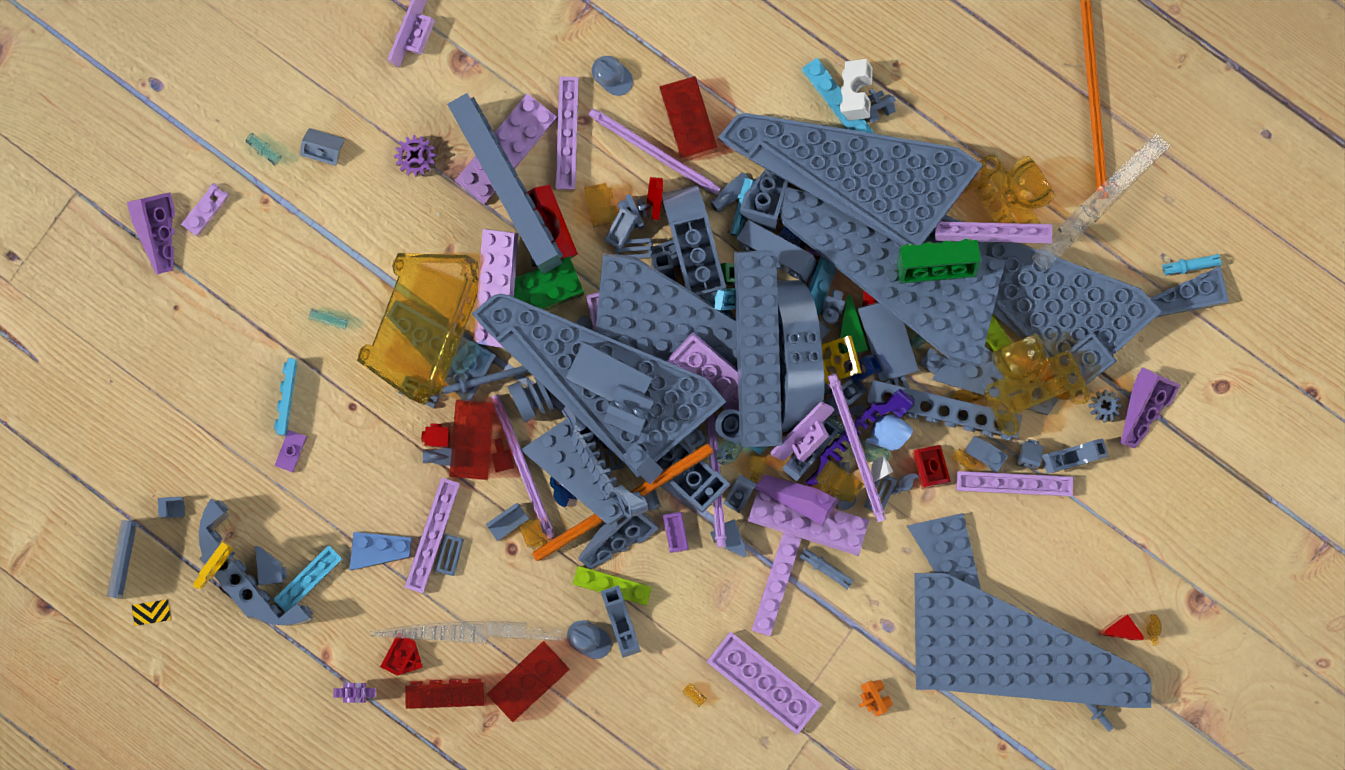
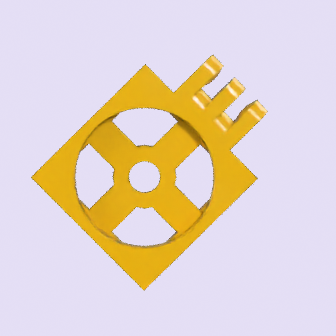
(851, 355)
(213, 565)

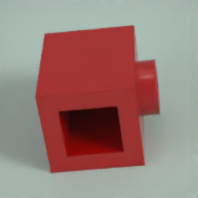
(436, 436)

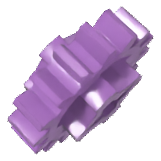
(420, 150)
(354, 692)

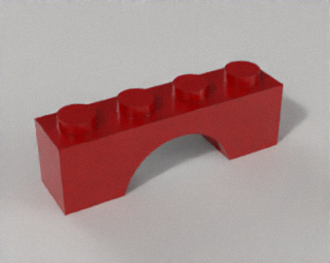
(551, 214)

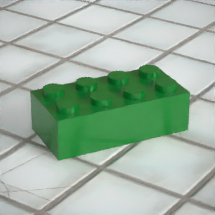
(938, 261)
(549, 288)

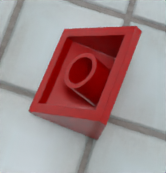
(931, 466)
(1122, 628)

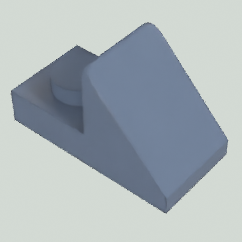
(739, 493)

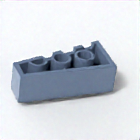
(790, 258)

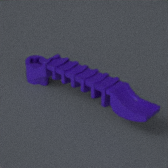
(898, 404)

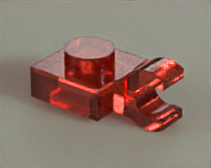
(502, 459)

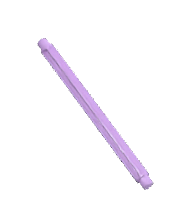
(654, 151)
(856, 447)
(715, 466)
(523, 467)

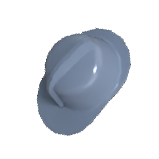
(612, 75)
(728, 425)
(588, 639)

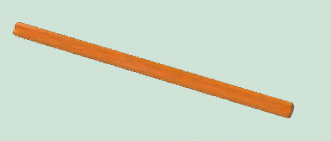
(1093, 92)
(643, 489)

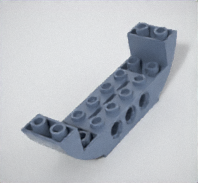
(694, 242)
(259, 604)

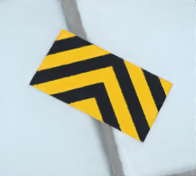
(151, 612)

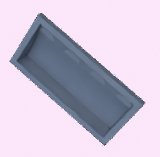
(888, 341)
(604, 373)
(121, 559)

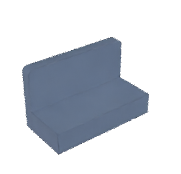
(321, 146)
(507, 521)

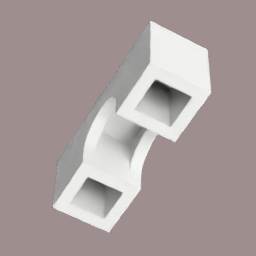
(856, 75)

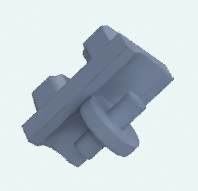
(885, 102)
(630, 205)
(833, 307)

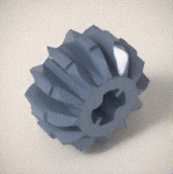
(1103, 412)

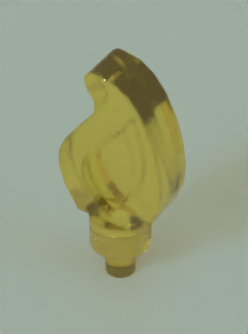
(1154, 628)

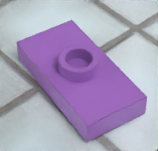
(290, 451)
(675, 532)

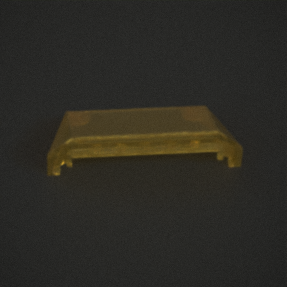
(423, 323)

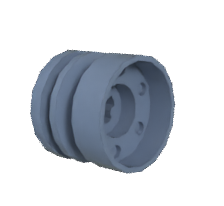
(530, 398)

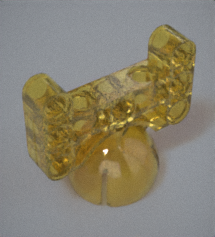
(1022, 185)
(1027, 362)

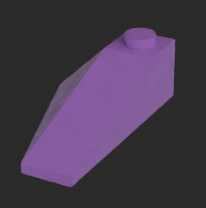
(153, 224)
(1148, 397)
(804, 499)

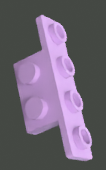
(412, 33)
(806, 435)

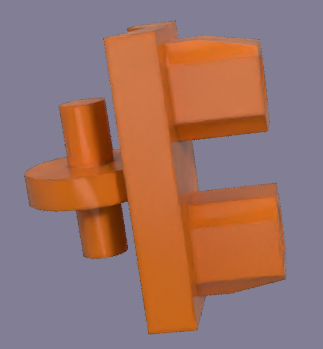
(872, 699)

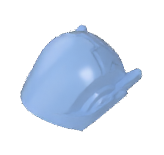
(889, 432)

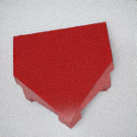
(655, 196)
(402, 657)

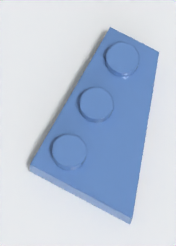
(377, 549)

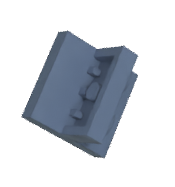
(628, 410)

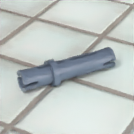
(826, 568)

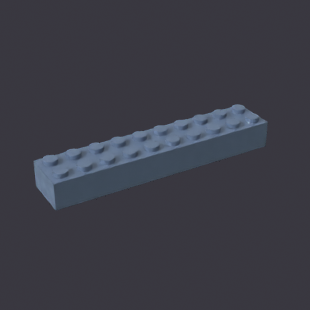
(503, 180)
(758, 348)

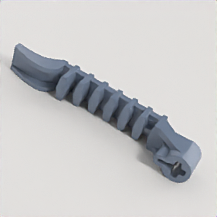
(631, 503)

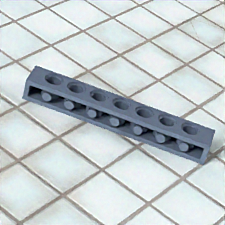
(878, 389)

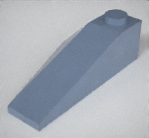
(764, 200)
(617, 537)

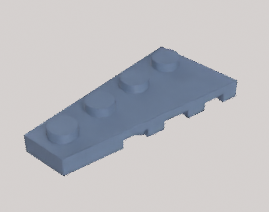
(1198, 293)

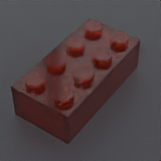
(688, 119)
(472, 439)
(528, 681)
(445, 695)

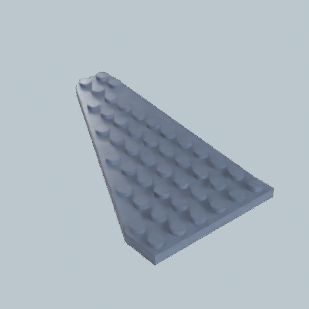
(875, 178)
(1064, 300)
(656, 312)
(946, 313)
(548, 349)
(993, 648)

